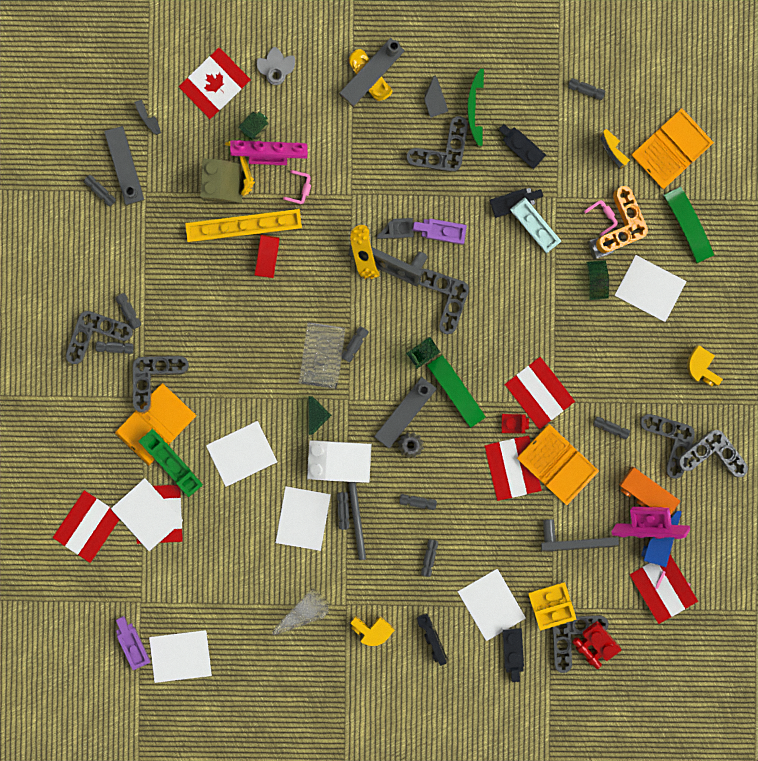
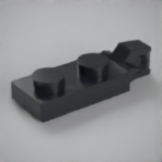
(522, 146)
(502, 204)
(432, 638)
(513, 652)

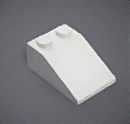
(339, 461)

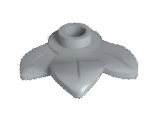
(276, 63)

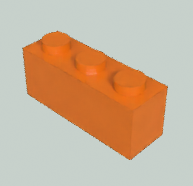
(647, 491)

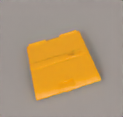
(672, 148)
(166, 416)
(557, 464)

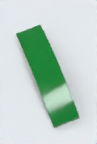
(476, 131)
(689, 224)
(456, 391)
(170, 462)

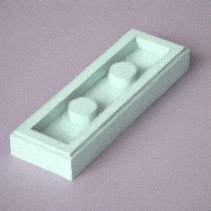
(535, 225)

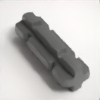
(586, 89)
(99, 190)
(128, 311)
(355, 344)
(114, 347)
(611, 427)
(417, 502)
(343, 510)
(429, 558)

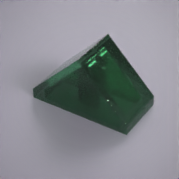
(598, 280)
(423, 352)
(317, 415)

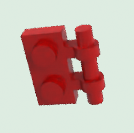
(601, 641)

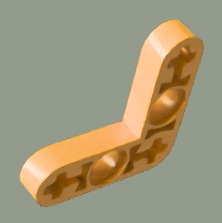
(630, 223)

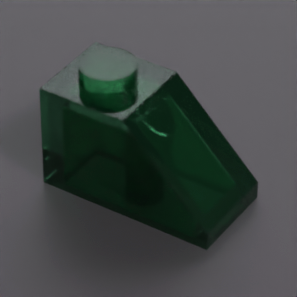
(254, 126)

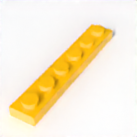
(243, 225)

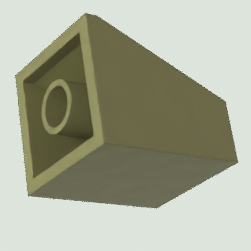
(221, 181)

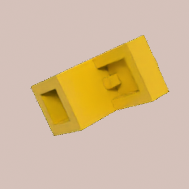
(698, 364)
(373, 635)

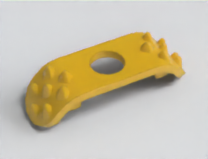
(380, 89)
(248, 182)
(361, 242)

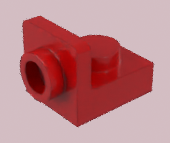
(514, 423)

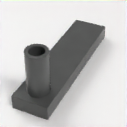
(372, 72)
(124, 165)
(396, 267)
(405, 412)
(551, 544)

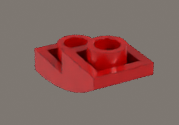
(266, 256)

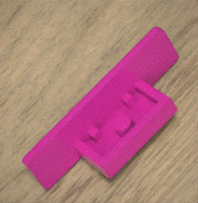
(268, 152)
(650, 523)

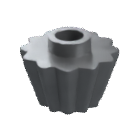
(410, 438)

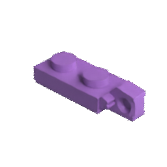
(441, 230)
(131, 644)

